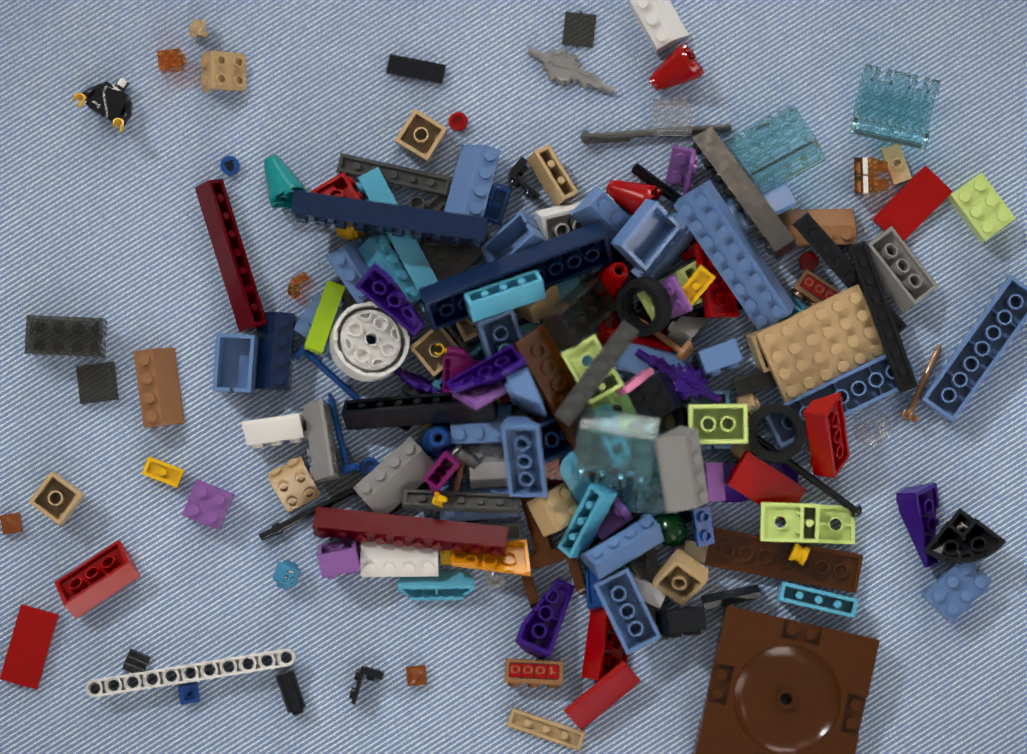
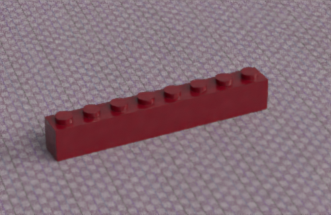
(231, 255)

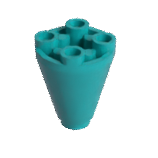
(280, 183)

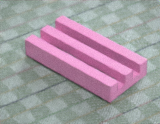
(635, 381)

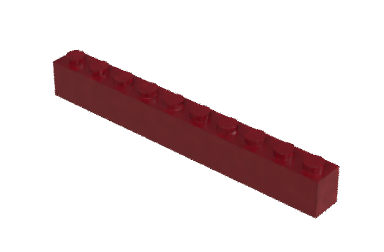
(410, 531)

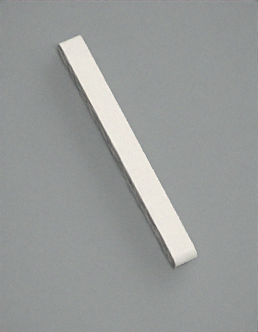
(181, 671)

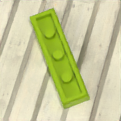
(324, 317)

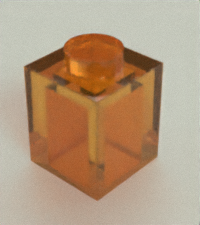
(171, 60)

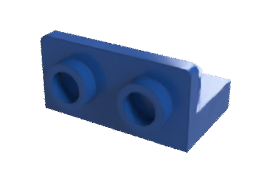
(703, 525)

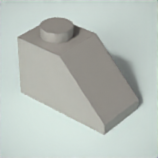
(686, 329)

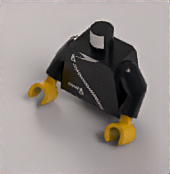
(108, 101)

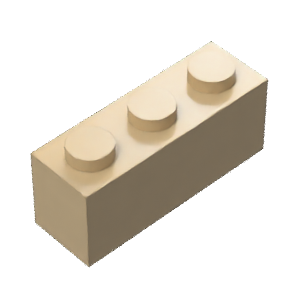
(552, 175)

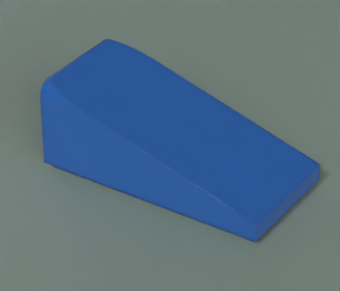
(497, 203)

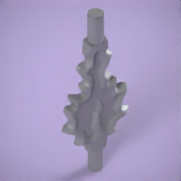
(563, 68)

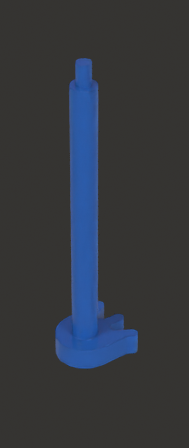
(327, 371)
(347, 468)

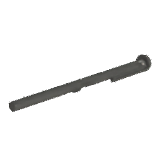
(621, 136)

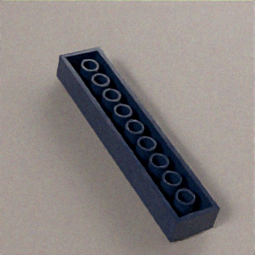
(389, 218)
(554, 259)

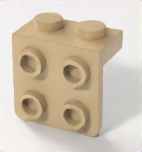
(223, 71)
(293, 484)

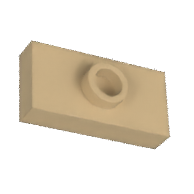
(897, 164)

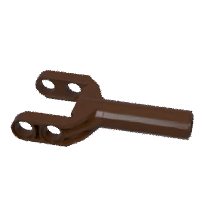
(545, 554)

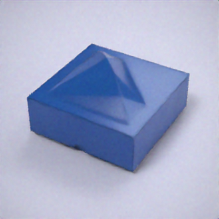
(189, 693)

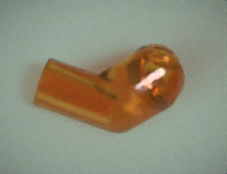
(294, 284)

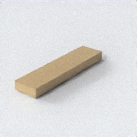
(545, 729)

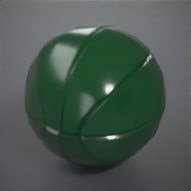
(673, 528)

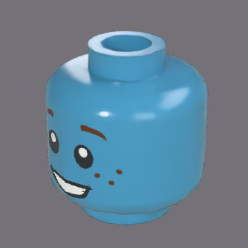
(286, 574)

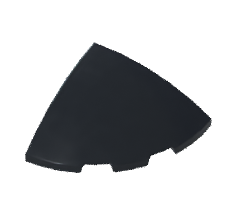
(964, 540)

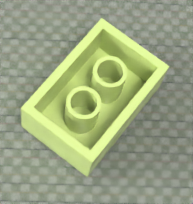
(981, 207)
(719, 423)

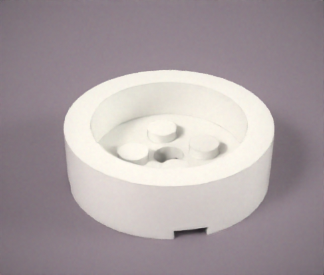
(354, 354)

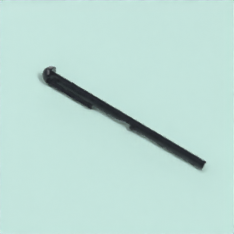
(856, 511)

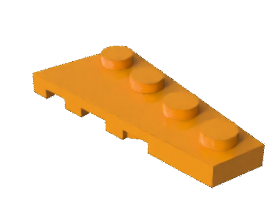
(514, 563)

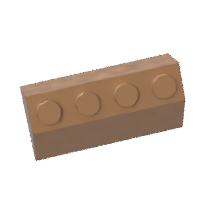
(837, 224)
(159, 387)

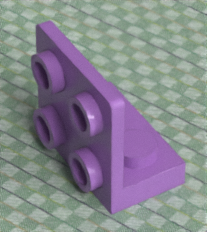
(682, 167)
(678, 299)
(614, 520)

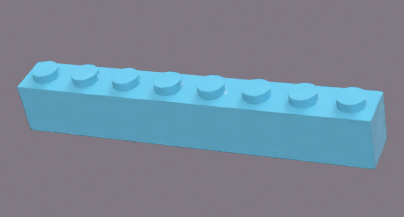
(405, 247)

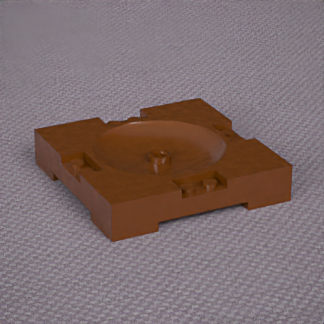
(770, 656)

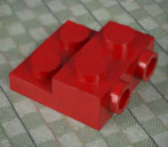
(339, 186)

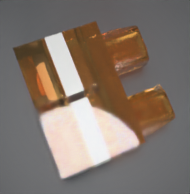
(866, 176)

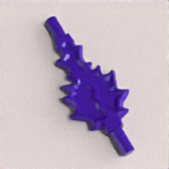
(685, 379)
(418, 382)

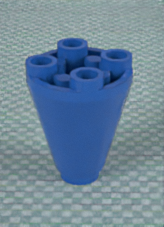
(430, 446)

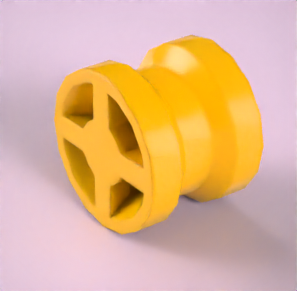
(799, 553)

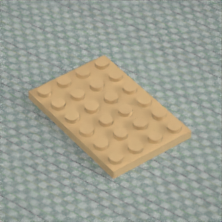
(820, 343)

